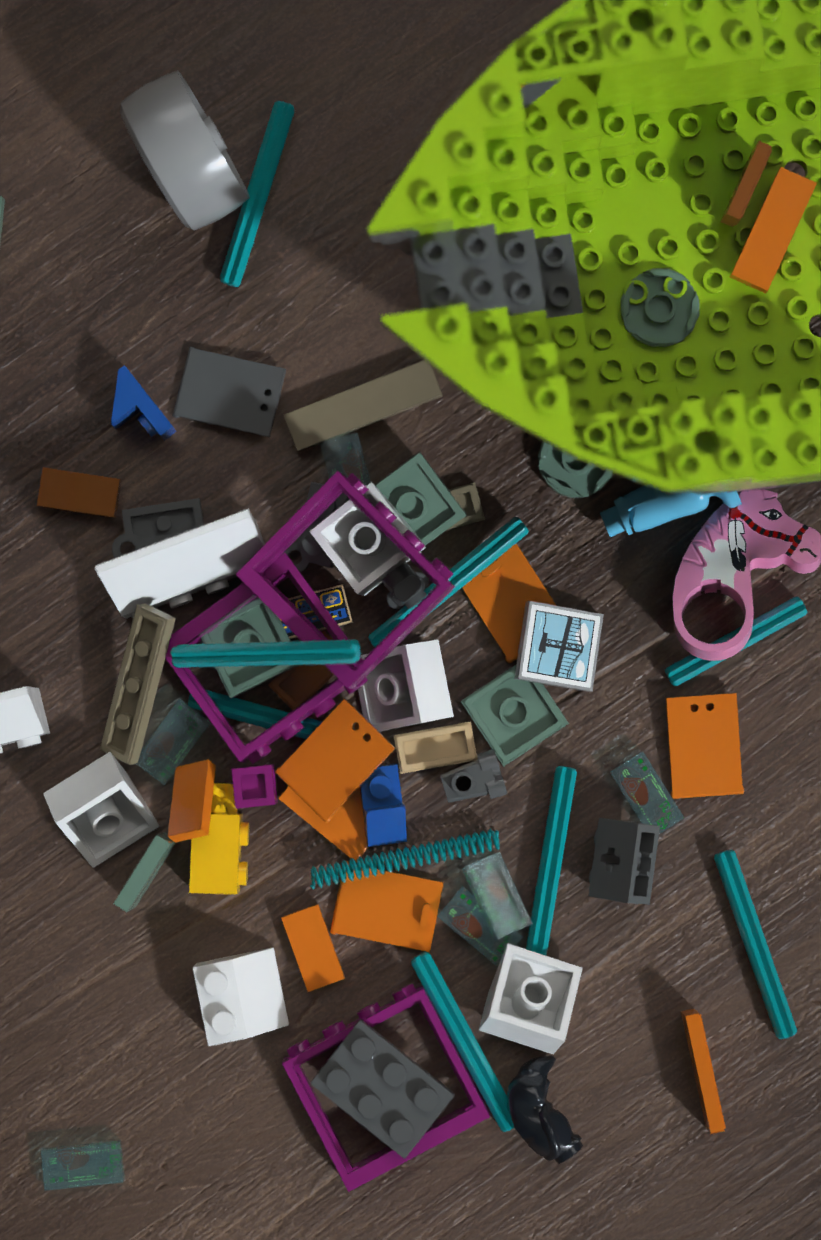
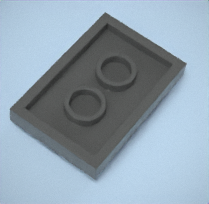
(382, 1088)

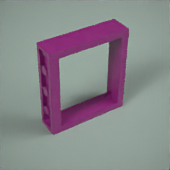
(382, 517)
(217, 613)
(387, 1158)

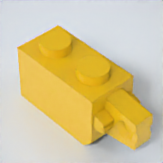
(217, 857)

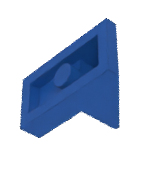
(131, 399)
(383, 807)

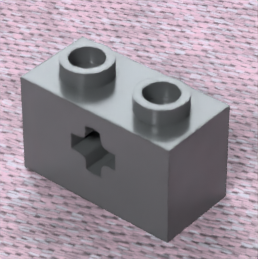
(624, 861)

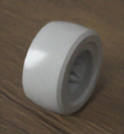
(183, 151)

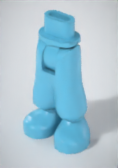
(652, 507)

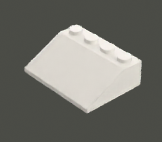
(182, 564)

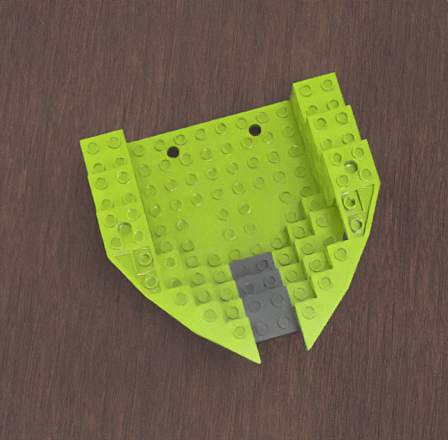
(613, 164)

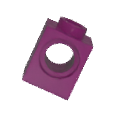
(254, 786)

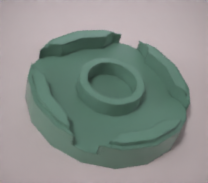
(653, 320)
(570, 475)

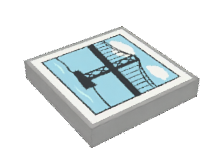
(559, 646)

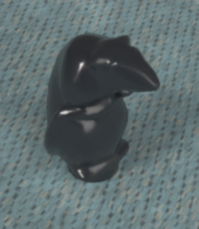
(535, 1118)

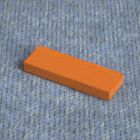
(773, 230)
(703, 1071)

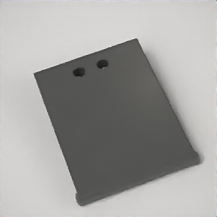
(229, 392)

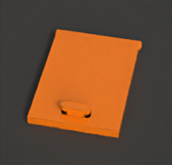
(503, 596)
(704, 745)
(335, 760)
(344, 829)
(388, 909)

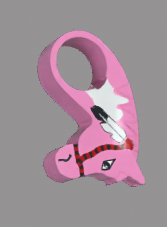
(726, 552)

